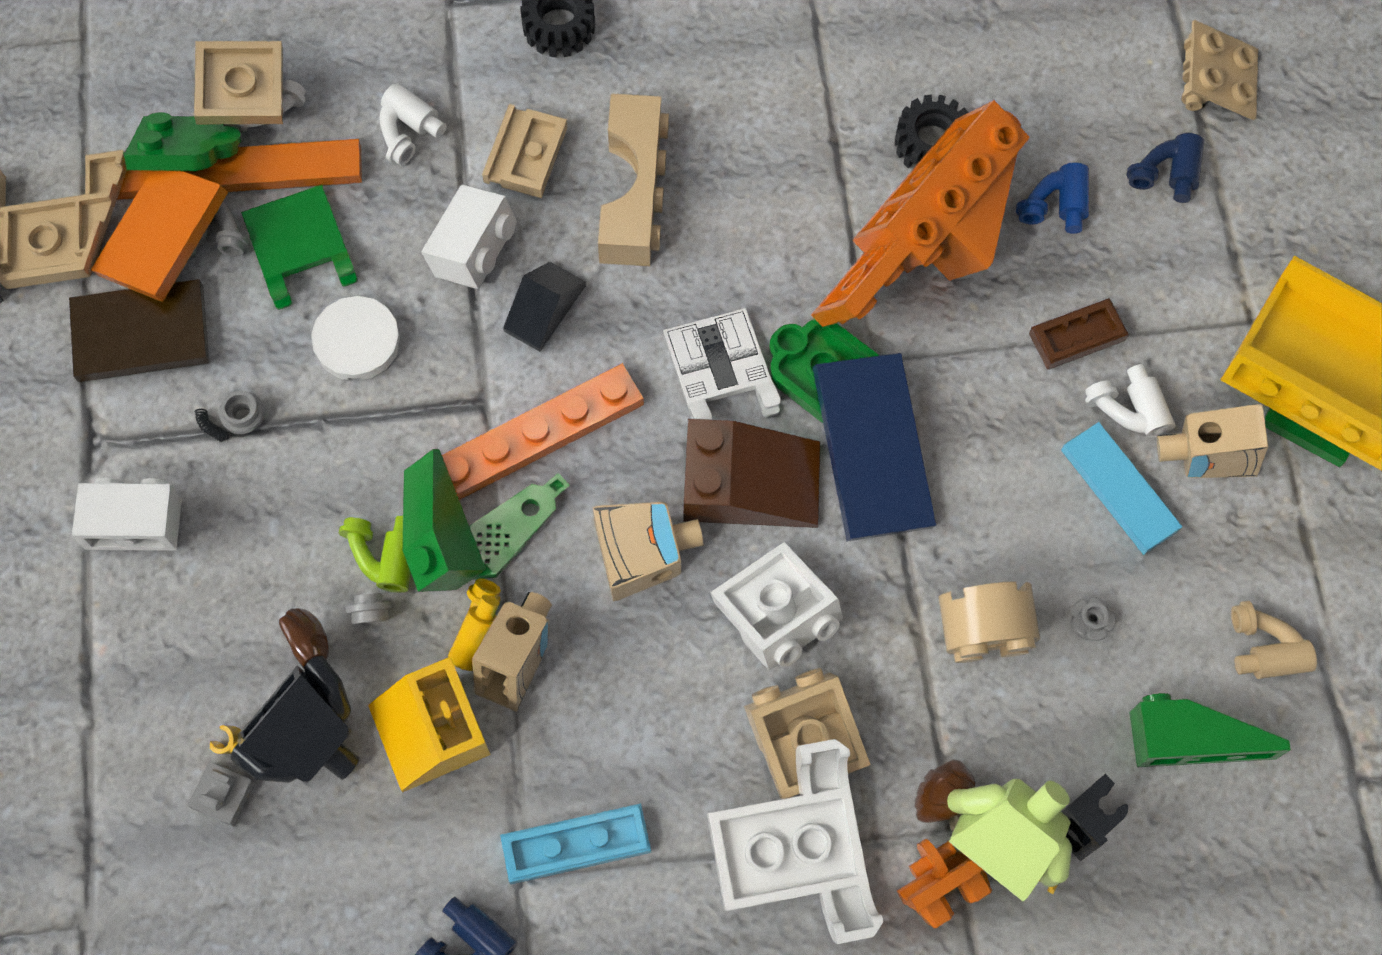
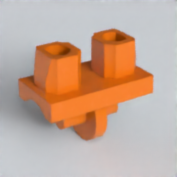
(938, 874)

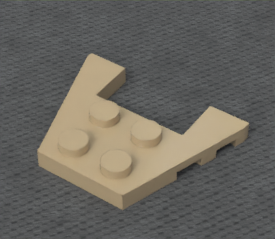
(61, 235)

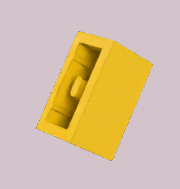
(428, 725)

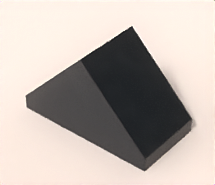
(542, 304)

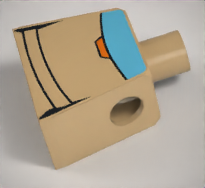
(1218, 443)
(641, 545)
(512, 651)

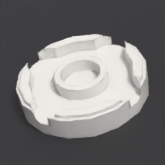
(355, 338)

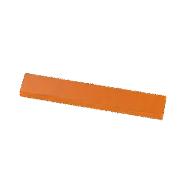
(274, 167)

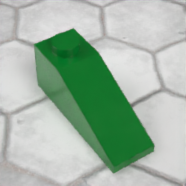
(435, 529)
(1189, 733)

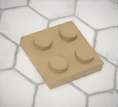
(238, 82)

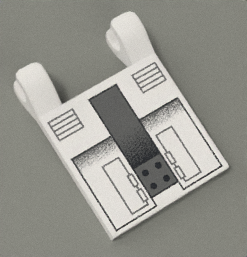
(720, 360)

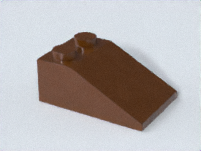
(750, 475)

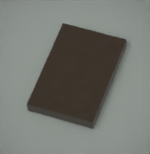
(136, 333)

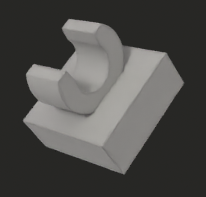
(221, 794)

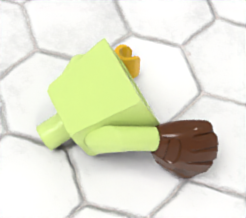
(1003, 828)

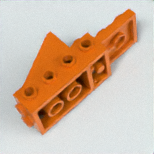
(939, 214)

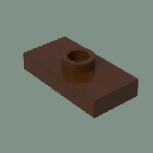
(1078, 334)

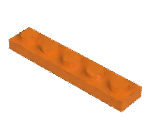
(542, 430)

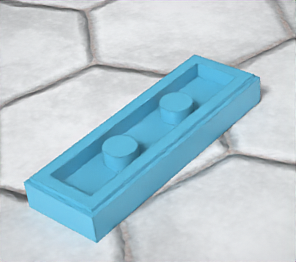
(1121, 488)
(575, 843)

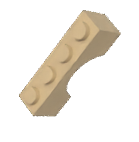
(627, 223)

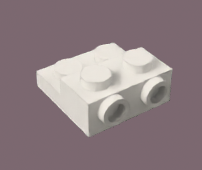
(779, 607)

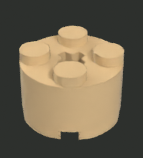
(990, 619)

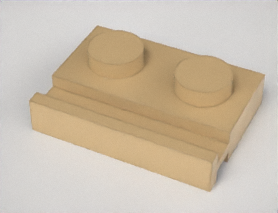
(525, 151)

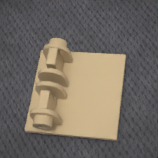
(1219, 71)

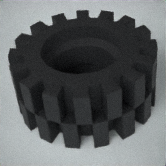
(558, 36)
(919, 116)

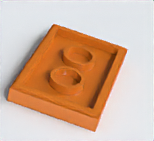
(159, 232)

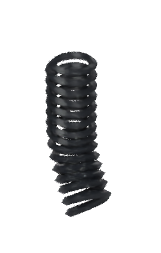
(203, 419)

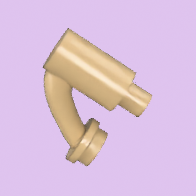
(1285, 658)

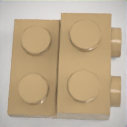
(801, 716)

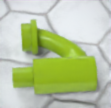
(392, 571)

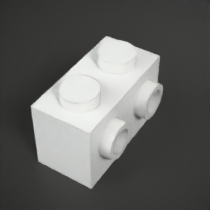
(469, 236)
(127, 515)

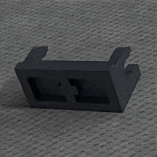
(1089, 822)

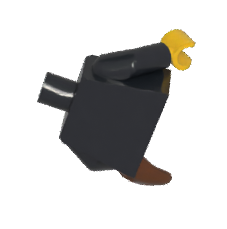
(302, 720)

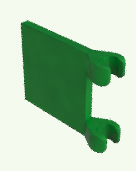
(294, 237)

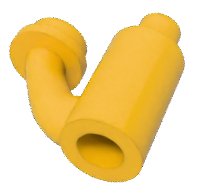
(476, 623)

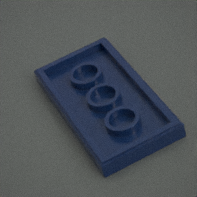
(874, 447)

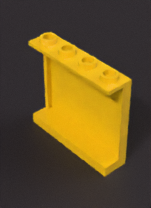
(1317, 359)

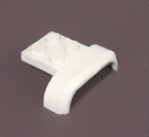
(800, 847)

